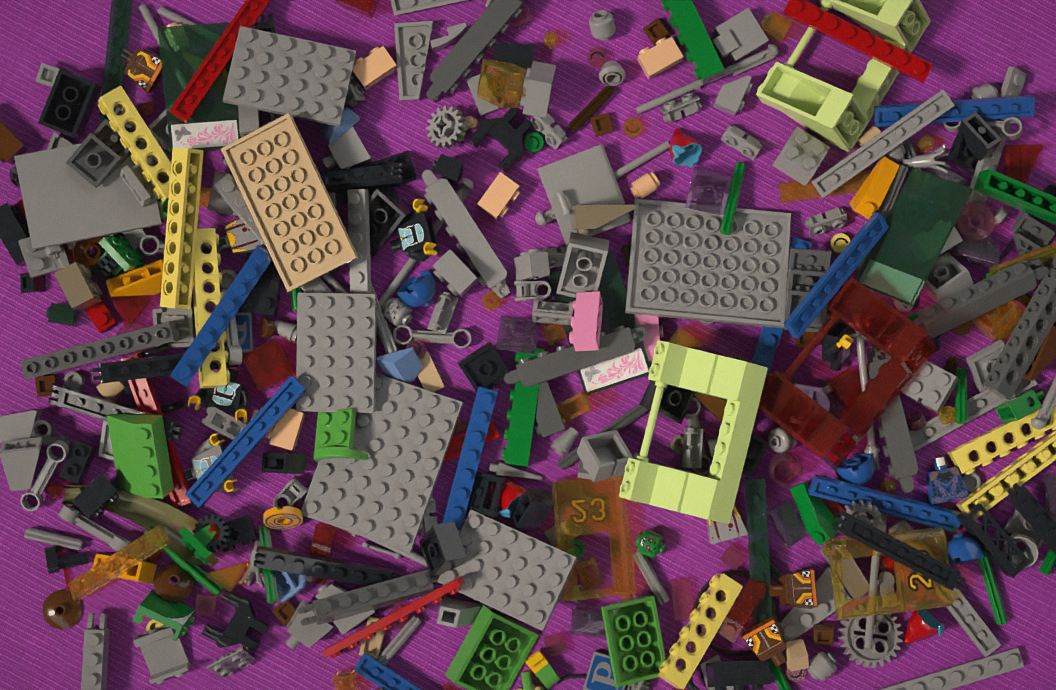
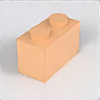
(660, 57)
(374, 67)
(499, 196)
(287, 430)

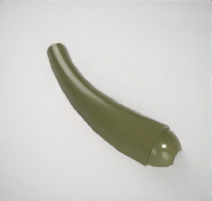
(148, 513)

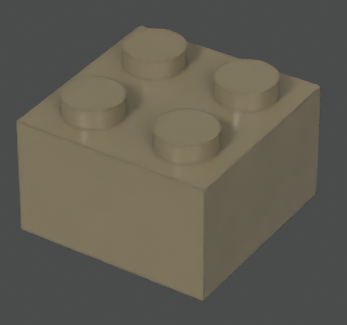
(78, 286)

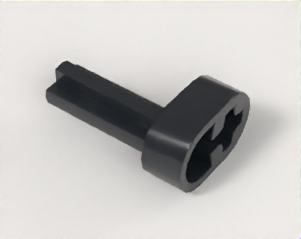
(54, 563)

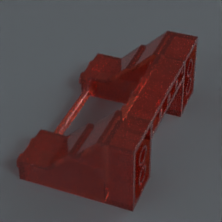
(884, 329)

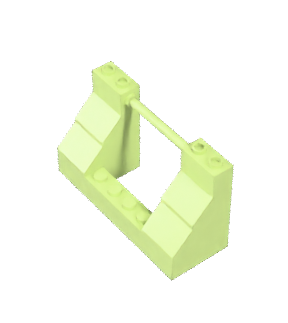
(830, 111)
(685, 491)

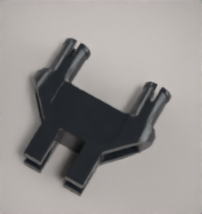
(505, 135)
(239, 625)

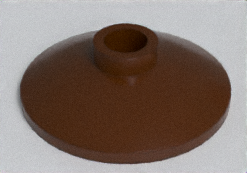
(86, 258)
(169, 591)
(71, 614)

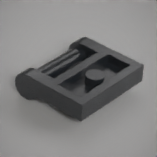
(482, 492)

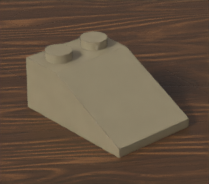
(593, 216)

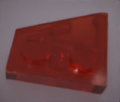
(1020, 161)
(130, 306)

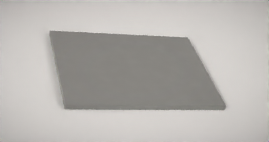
(69, 209)

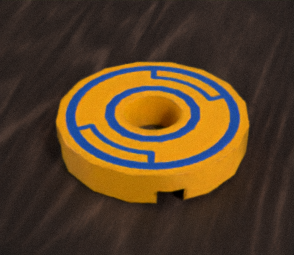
(284, 518)

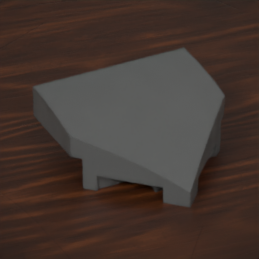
(1030, 234)

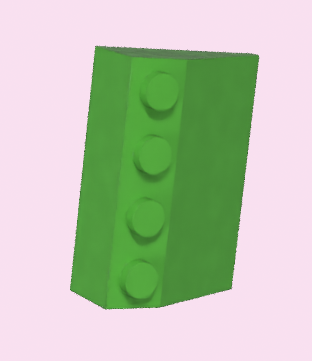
(141, 454)
(633, 639)
(491, 652)

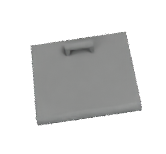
(582, 181)

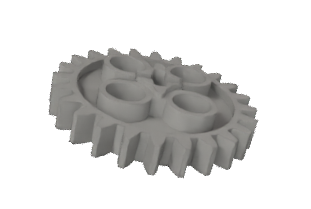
(871, 656)

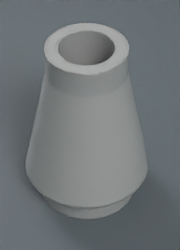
(286, 330)
(563, 443)

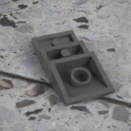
(100, 153)
(804, 271)

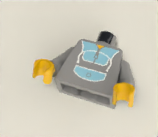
(204, 458)

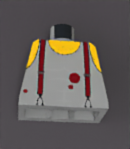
(239, 238)
(722, 532)

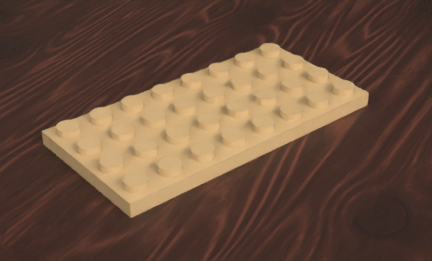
(289, 202)

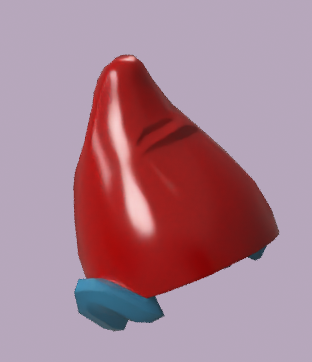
(684, 149)
(510, 497)
(922, 626)

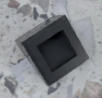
(32, 285)

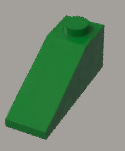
(814, 514)

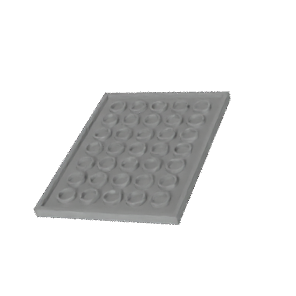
(696, 273)
(405, 452)

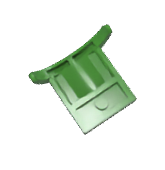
(336, 436)

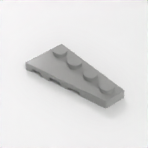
(412, 49)
(801, 620)

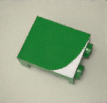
(172, 614)

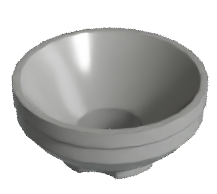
(1030, 551)

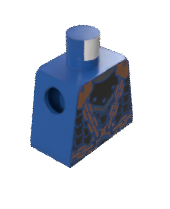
(944, 483)

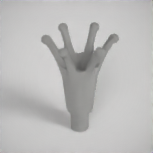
(929, 160)
(251, 570)

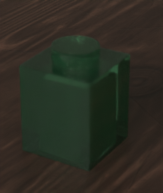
(62, 314)

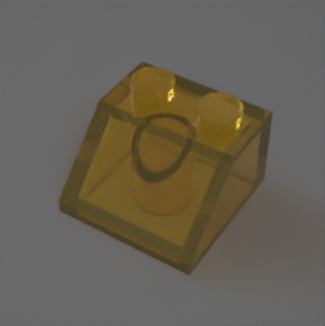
(501, 83)
(999, 321)

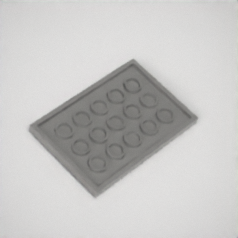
(289, 76)
(336, 351)
(511, 570)

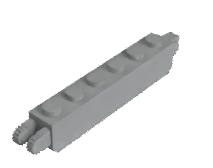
(466, 232)
(95, 654)

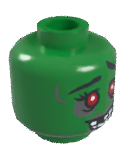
(650, 543)

